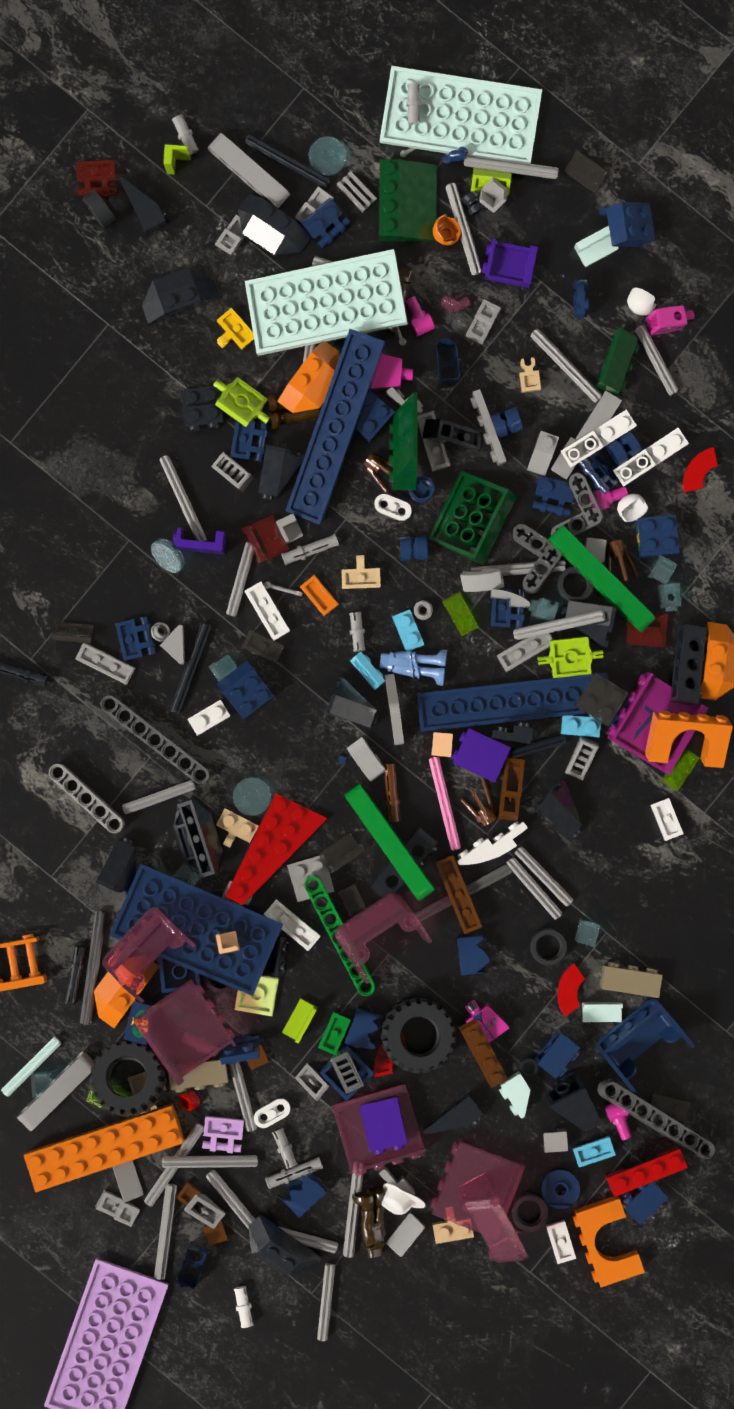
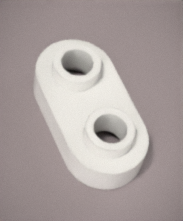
(393, 506)
(272, 1113)

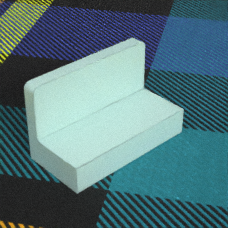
(595, 247)
(602, 1011)

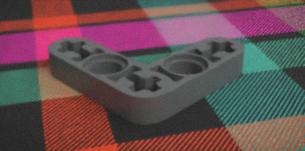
(585, 516)
(542, 553)

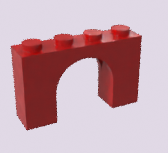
(655, 1169)

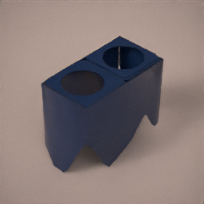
(447, 343)
(471, 957)
(362, 1027)
(304, 1193)
(182, 1280)

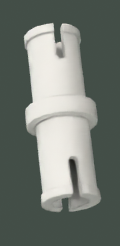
(243, 1306)

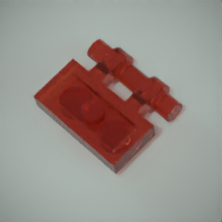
(96, 172)

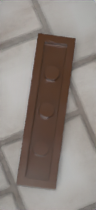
(458, 894)
(483, 1053)

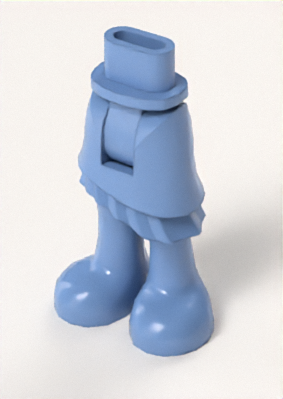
(407, 664)

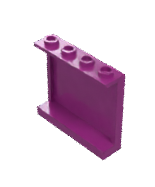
(656, 696)

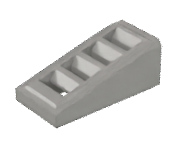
(245, 481)
(594, 745)

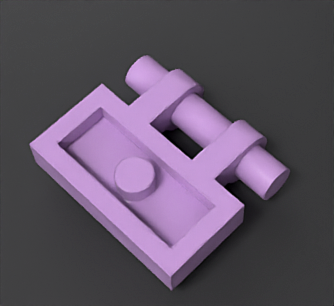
(223, 1128)

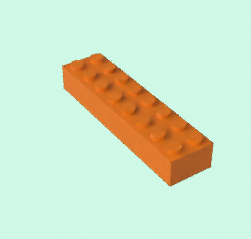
(104, 1147)

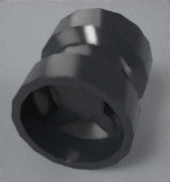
(472, 202)

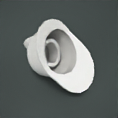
(399, 1201)

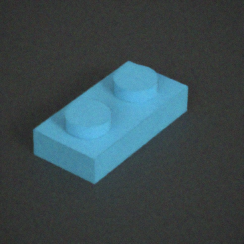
(408, 630)
(364, 666)
(580, 726)
(593, 1151)

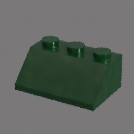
(618, 362)

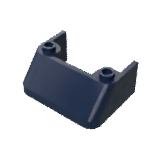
(636, 1035)

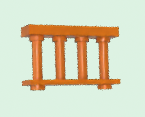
(16, 980)

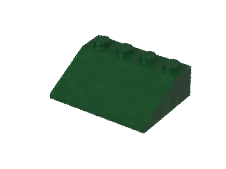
(407, 200)
(404, 446)
(472, 517)

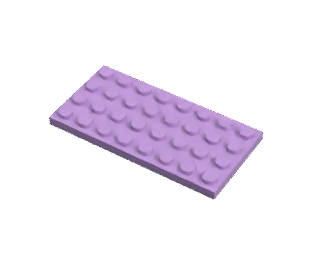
(107, 1339)

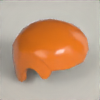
(446, 230)

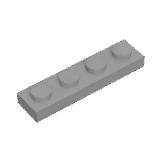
(484, 420)

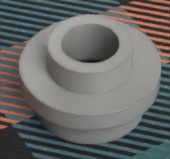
(427, 605)
(163, 628)

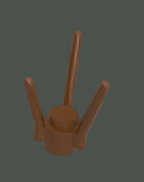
(375, 463)
(618, 550)
(485, 814)

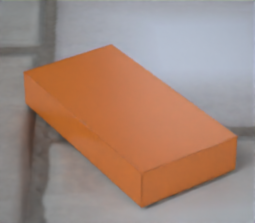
(319, 595)

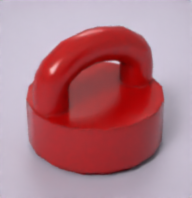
(189, 1100)

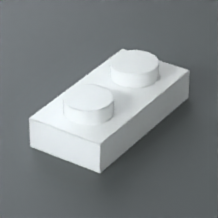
(209, 717)
(666, 819)
(561, 1241)

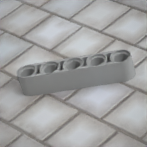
(248, 170)
(77, 795)
(56, 1092)

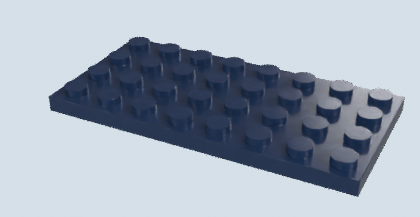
(201, 918)

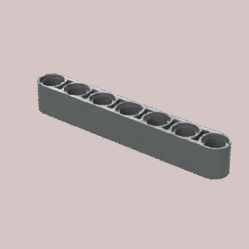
(146, 736)
(663, 1124)

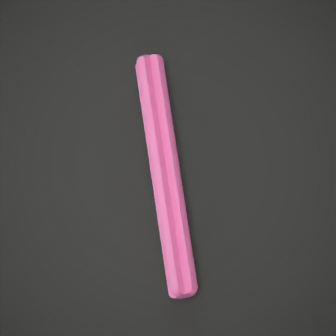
(444, 803)

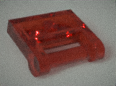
(270, 537)
(651, 635)

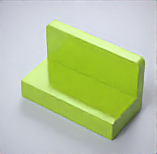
(174, 153)
(483, 176)
(299, 1020)

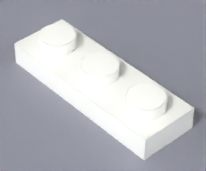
(267, 611)
(292, 925)

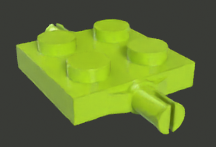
(241, 401)
(570, 657)

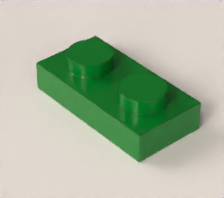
(334, 1033)

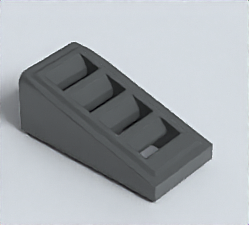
(346, 1055)

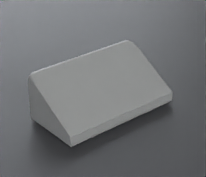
(128, 1181)
(405, 1234)

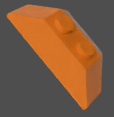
(311, 382)
(719, 661)
(114, 1000)

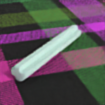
(31, 1066)

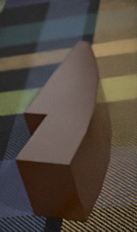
(511, 789)

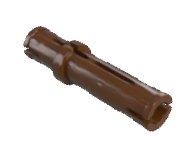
(392, 793)

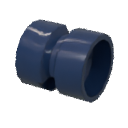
(506, 422)
(619, 453)
(424, 490)
(413, 547)

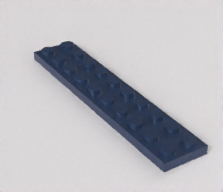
(335, 426)
(501, 703)

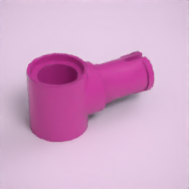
(420, 320)
(609, 497)
(619, 1119)

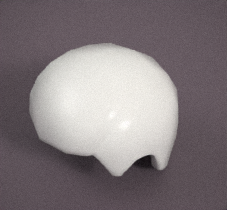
(641, 302)
(632, 507)

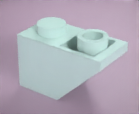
(517, 1092)

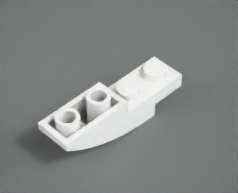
(598, 438)
(650, 457)
(485, 851)

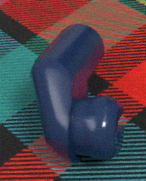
(456, 155)

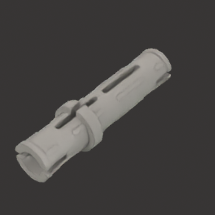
(310, 549)
(273, 1182)

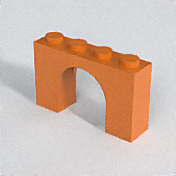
(668, 725)
(606, 1269)

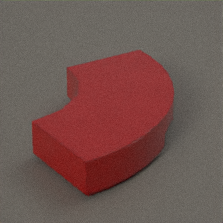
(697, 469)
(568, 989)
(382, 1063)

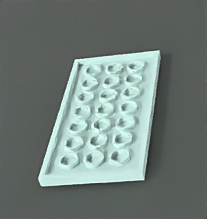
(462, 111)
(325, 302)

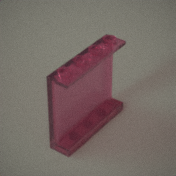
(184, 1030)
(353, 1133)
(466, 1165)

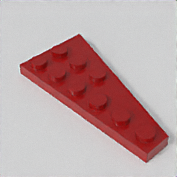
(276, 840)

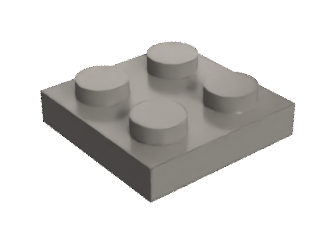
(300, 870)

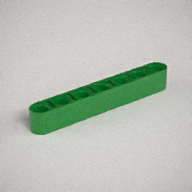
(601, 578)
(389, 842)
(329, 908)

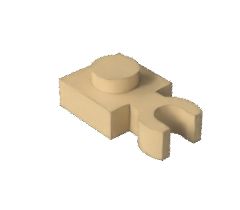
(529, 379)

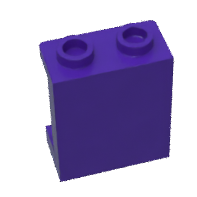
(509, 263)
(200, 546)
(480, 754)
(384, 1125)

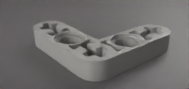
(394, 709)

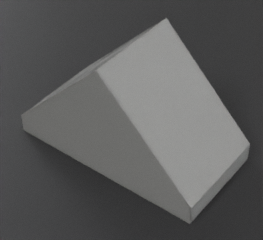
(175, 644)
(312, 1081)
(205, 1210)

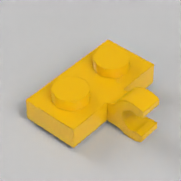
(235, 330)

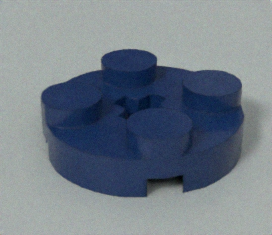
(580, 302)
(552, 1180)

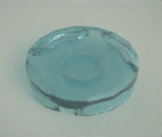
(327, 155)
(167, 556)
(252, 796)

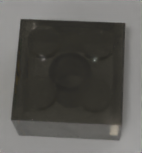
(601, 699)

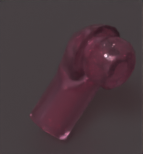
(453, 305)

